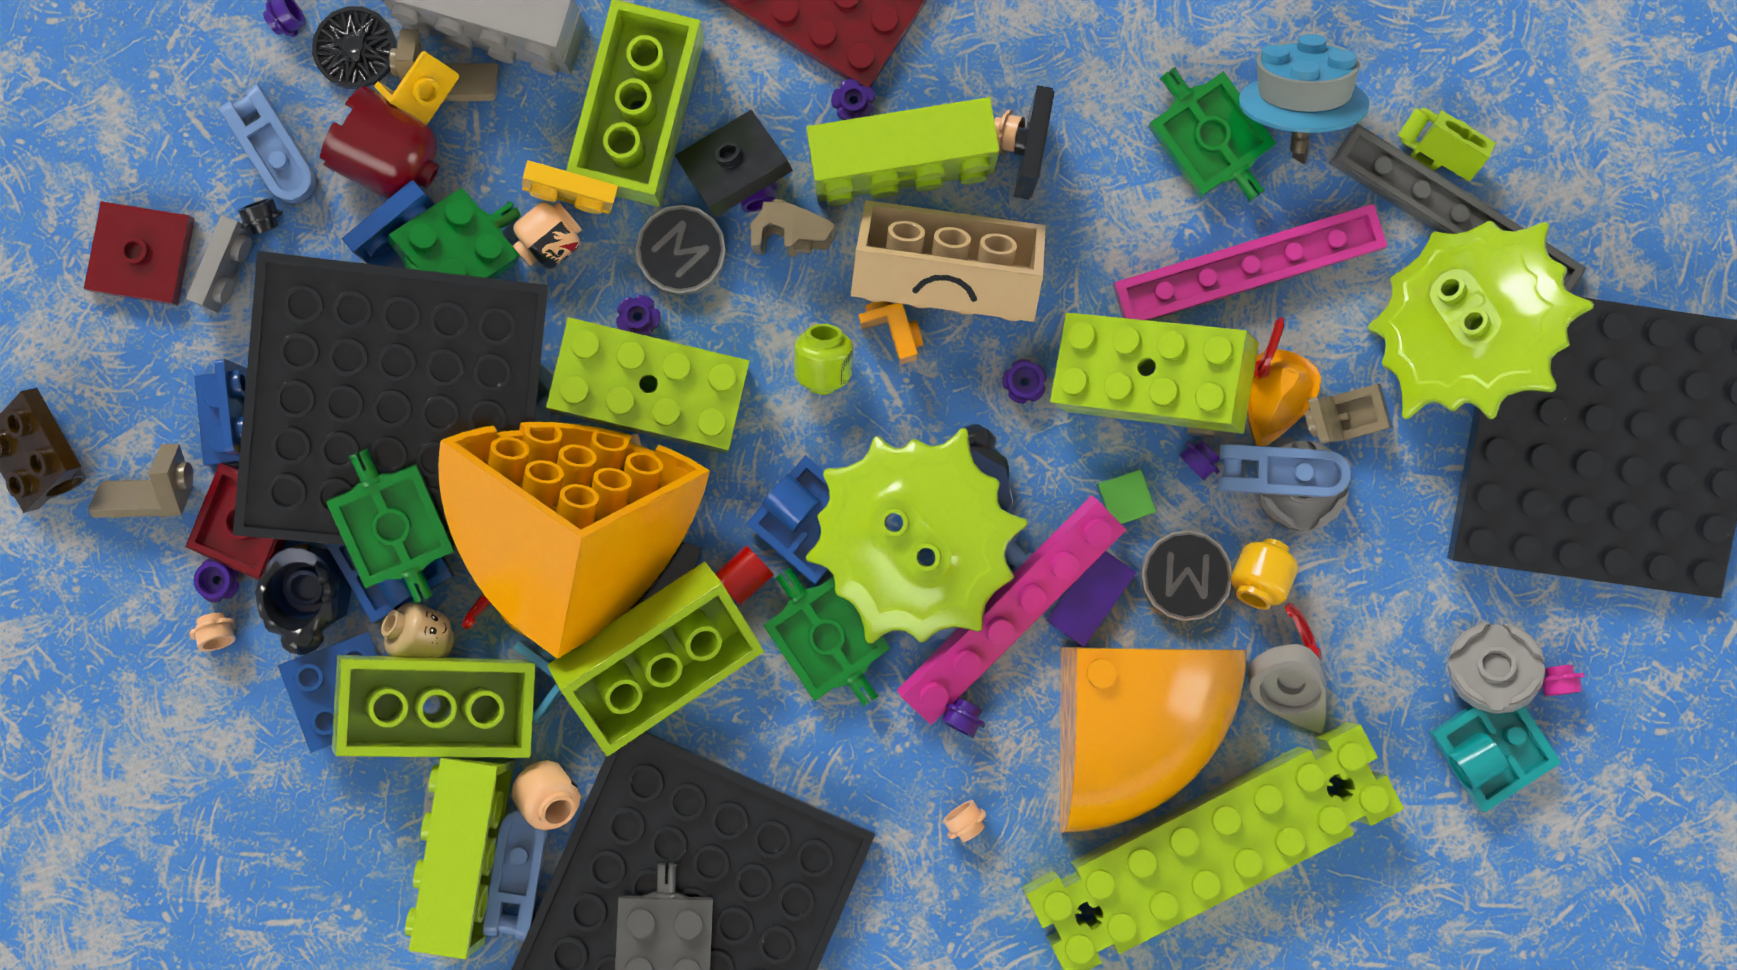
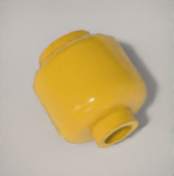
(1264, 574)

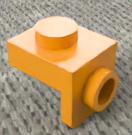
(904, 334)

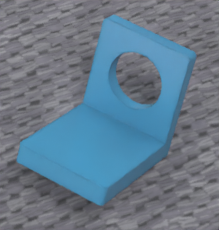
(541, 659)

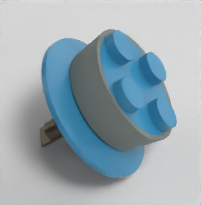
(1305, 90)

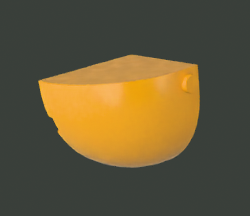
(565, 522)
(1139, 727)

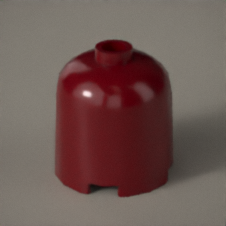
(380, 146)

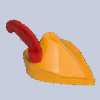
(1279, 390)

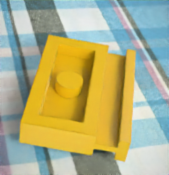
(556, 184)

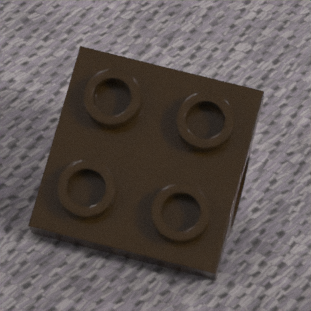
(35, 453)

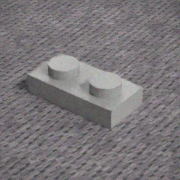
(214, 277)

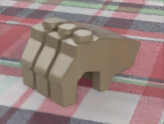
(798, 226)

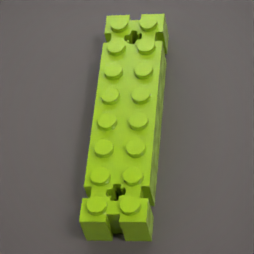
(1213, 847)

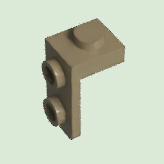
(475, 80)
(1348, 414)
(160, 496)

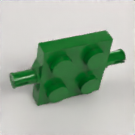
(1211, 135)
(457, 238)
(390, 525)
(824, 639)

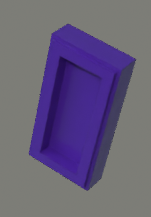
(1090, 598)

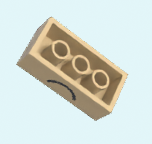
(949, 261)

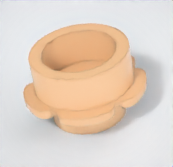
(1007, 130)
(213, 632)
(965, 821)

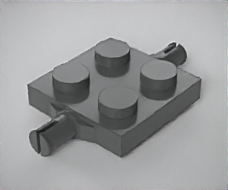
(664, 928)

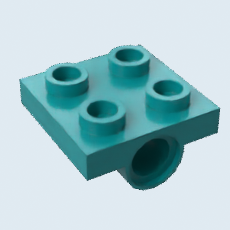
(1494, 753)

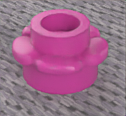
(1561, 681)

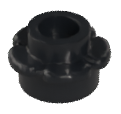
(260, 216)

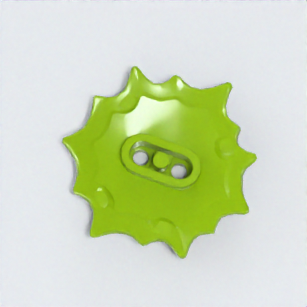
(1502, 291)
(943, 508)

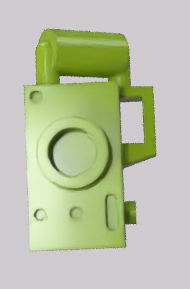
(1447, 142)

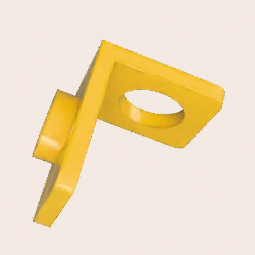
(422, 87)

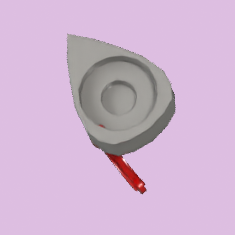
(1292, 679)

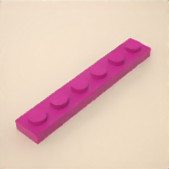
(1251, 265)
(1012, 609)

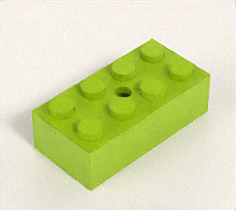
(644, 60)
(903, 151)
(601, 377)
(1197, 382)
(655, 658)
(480, 713)
(458, 855)

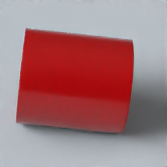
(744, 575)

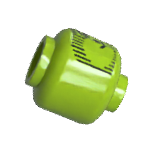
(823, 359)

